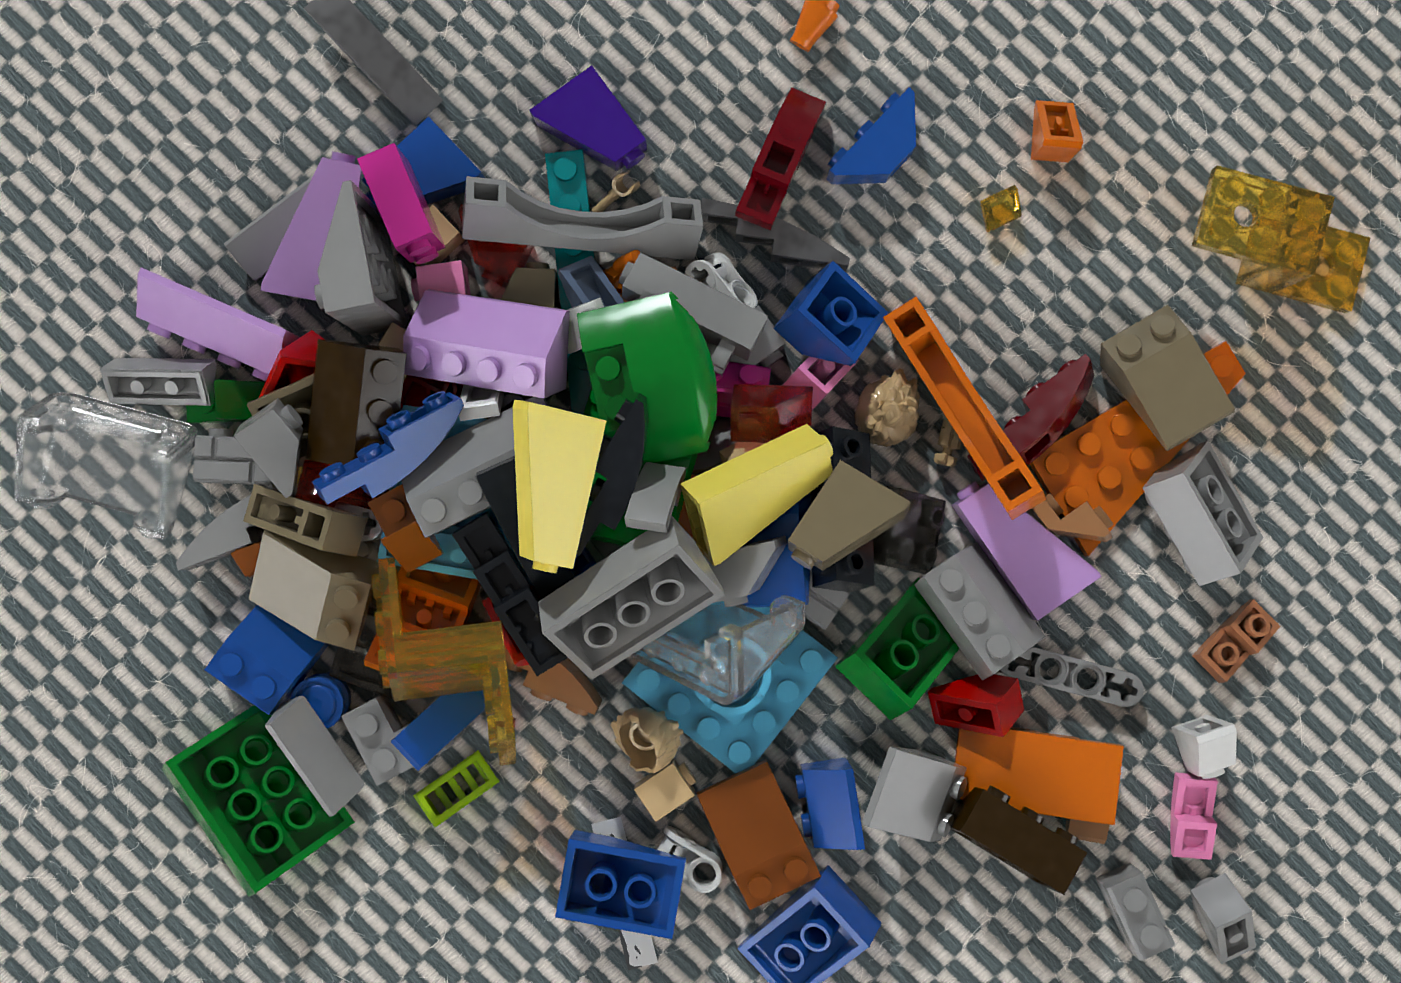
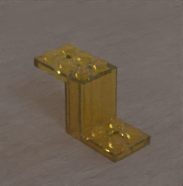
(1283, 240)
(443, 661)

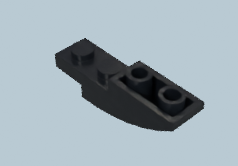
(620, 464)

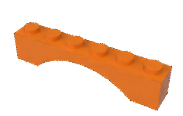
(965, 409)

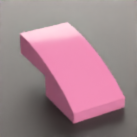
(1191, 816)

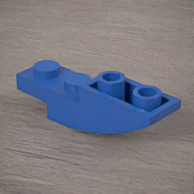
(408, 442)

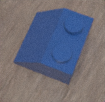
(831, 317)
(831, 805)

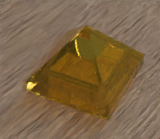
(1001, 208)

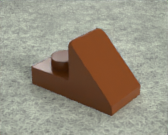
(402, 531)

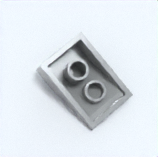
(915, 794)

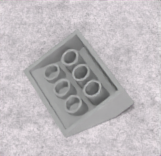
(359, 267)

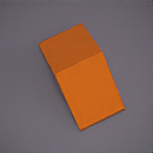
(1055, 132)

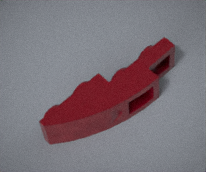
(780, 158)
(1048, 410)

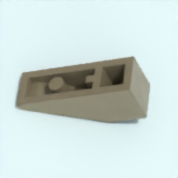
(305, 521)

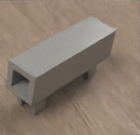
(721, 318)

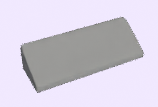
(259, 241)
(160, 381)
(314, 754)

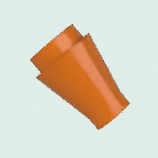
(813, 22)

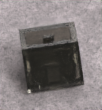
(914, 540)

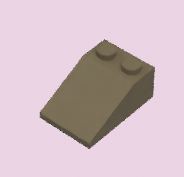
(1165, 377)
(314, 589)

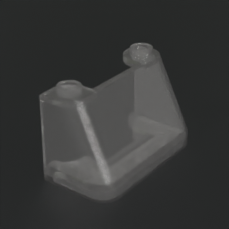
(104, 458)
(724, 647)

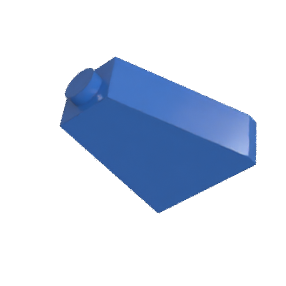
(436, 163)

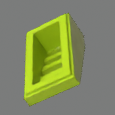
(429, 808)

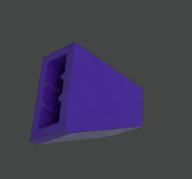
(592, 120)

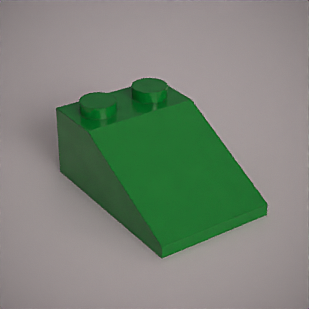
(899, 655)

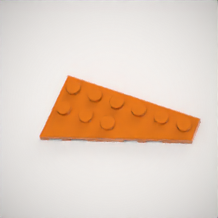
(1115, 455)

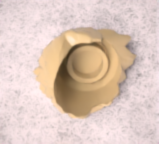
(888, 409)
(647, 738)

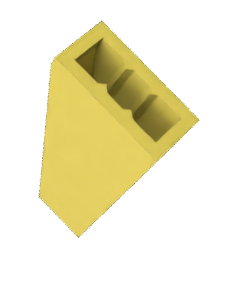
(553, 480)
(753, 490)

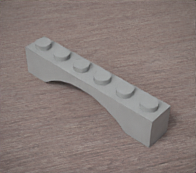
(504, 214)

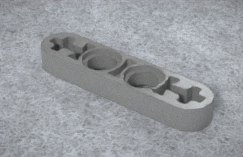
(1067, 677)

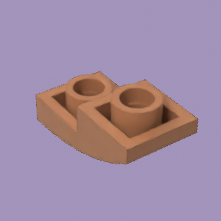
(1235, 640)

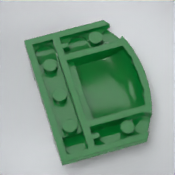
(662, 354)

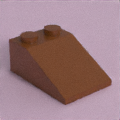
(758, 834)

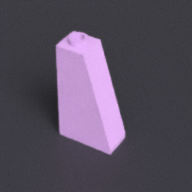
(299, 254)
(1024, 552)

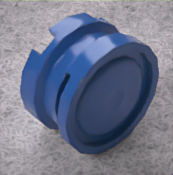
(326, 695)

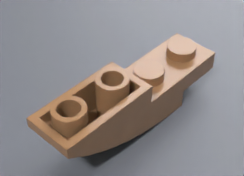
(562, 683)

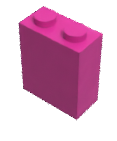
(401, 204)

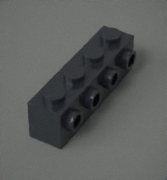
(857, 568)

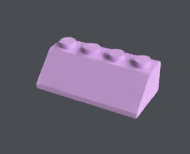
(209, 324)
(488, 343)

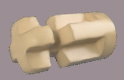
(949, 441)

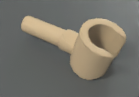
(618, 189)

